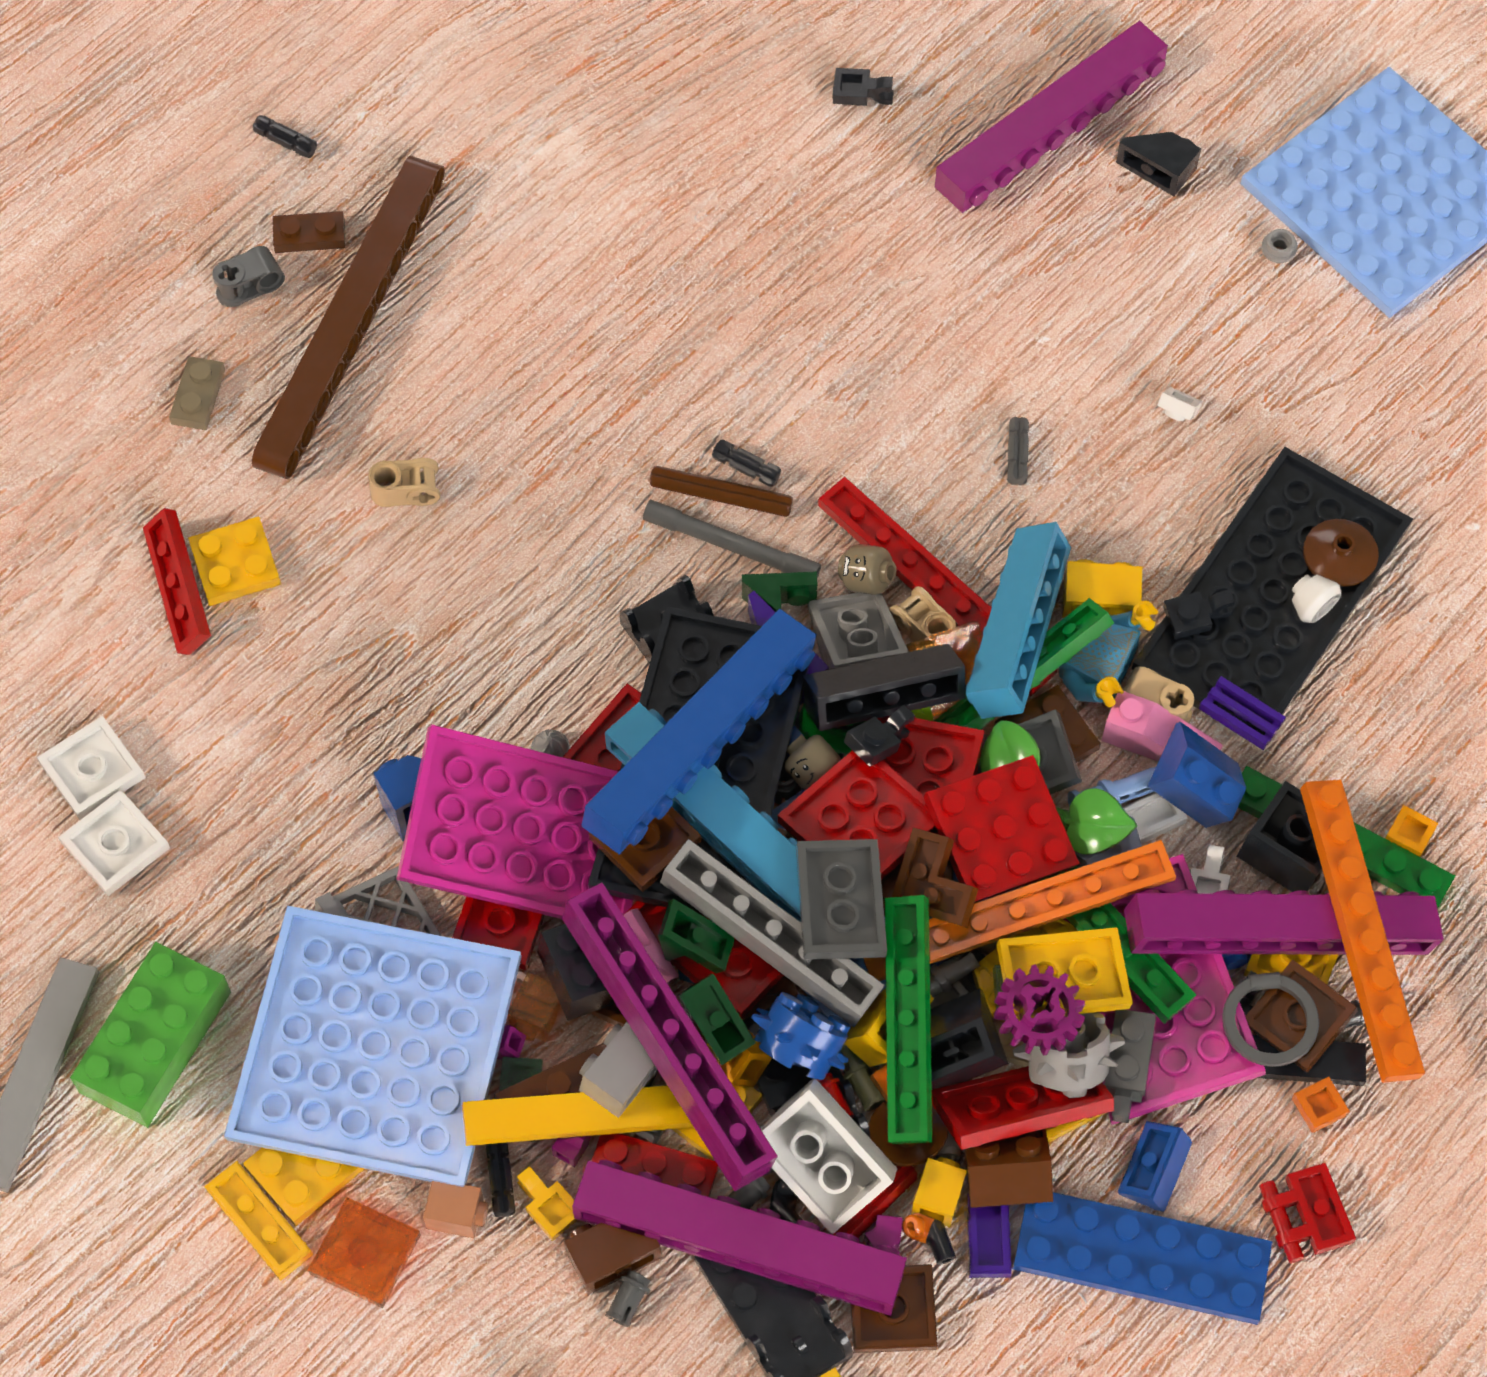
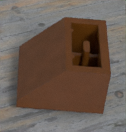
(1010, 1171)

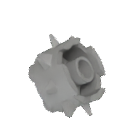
(1080, 1063)

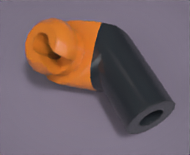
(930, 1232)

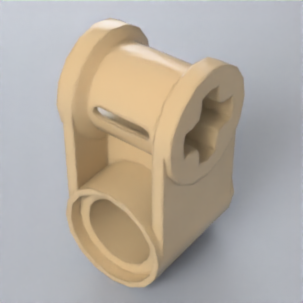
(406, 482)
(921, 616)
(1161, 690)

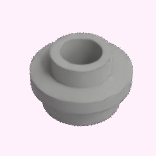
(1283, 239)

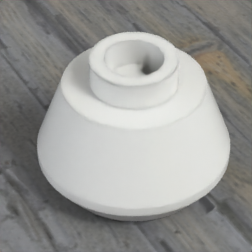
(1315, 597)

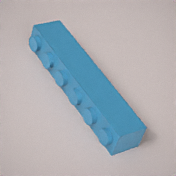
(1018, 621)

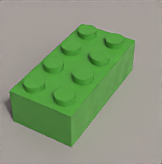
(151, 1034)

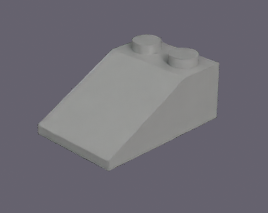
(854, 629)

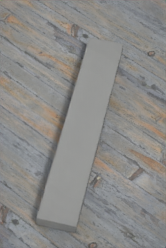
(41, 1060)

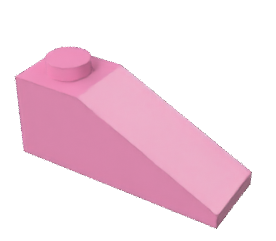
(1143, 726)

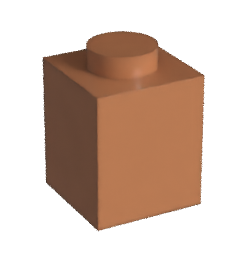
(455, 1209)

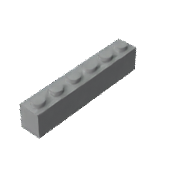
(768, 932)

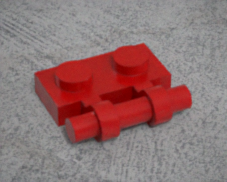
(1318, 1207)

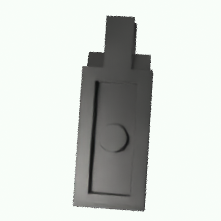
(1129, 1078)

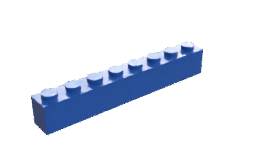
(698, 732)

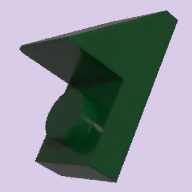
(781, 588)
(695, 937)
(716, 1019)

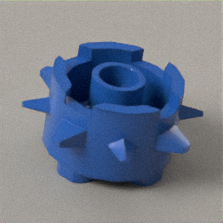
(801, 1035)

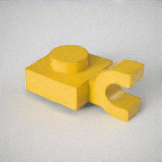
(550, 1206)

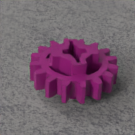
(1028, 994)

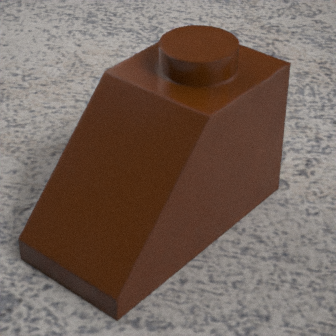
(607, 1253)

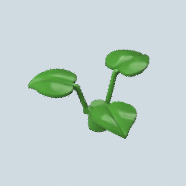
(1094, 816)

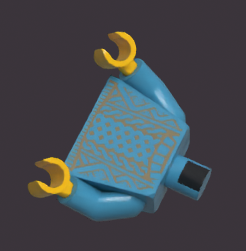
(1101, 666)

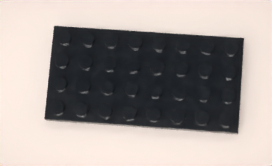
(1260, 561)
(683, 660)

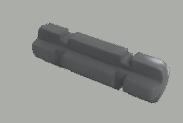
(1018, 451)

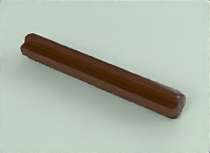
(721, 491)

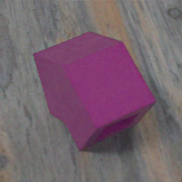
(514, 1039)
(570, 1149)
(886, 1232)

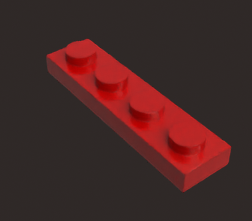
(176, 581)

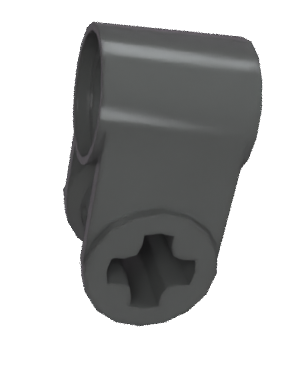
(248, 273)

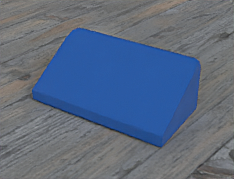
(1155, 1165)

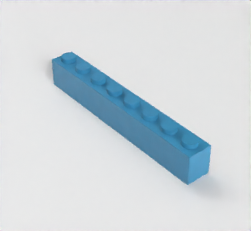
(721, 817)

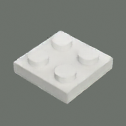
(90, 767)
(114, 842)

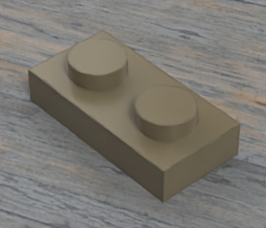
(197, 393)

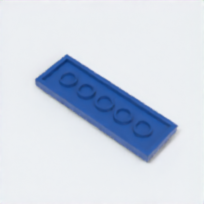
(1145, 1256)

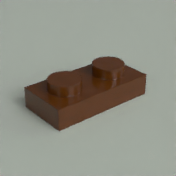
(308, 232)

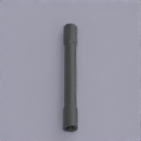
(677, 521)

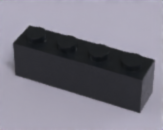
(883, 686)

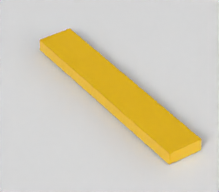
(567, 1117)

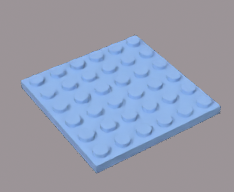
(1381, 191)
(373, 1046)

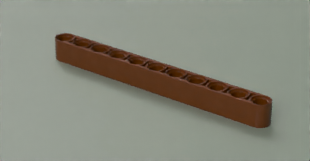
(348, 318)

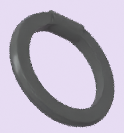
(1263, 982)

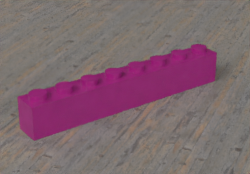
(1051, 117)
(1269, 923)
(669, 1037)
(740, 1236)

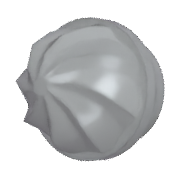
(551, 742)

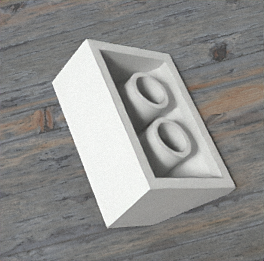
(826, 1156)

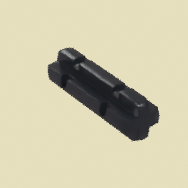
(285, 136)
(746, 463)
(500, 1179)

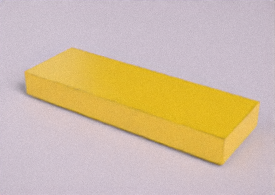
(258, 1220)

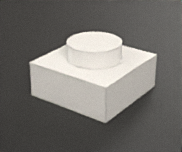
(1179, 405)

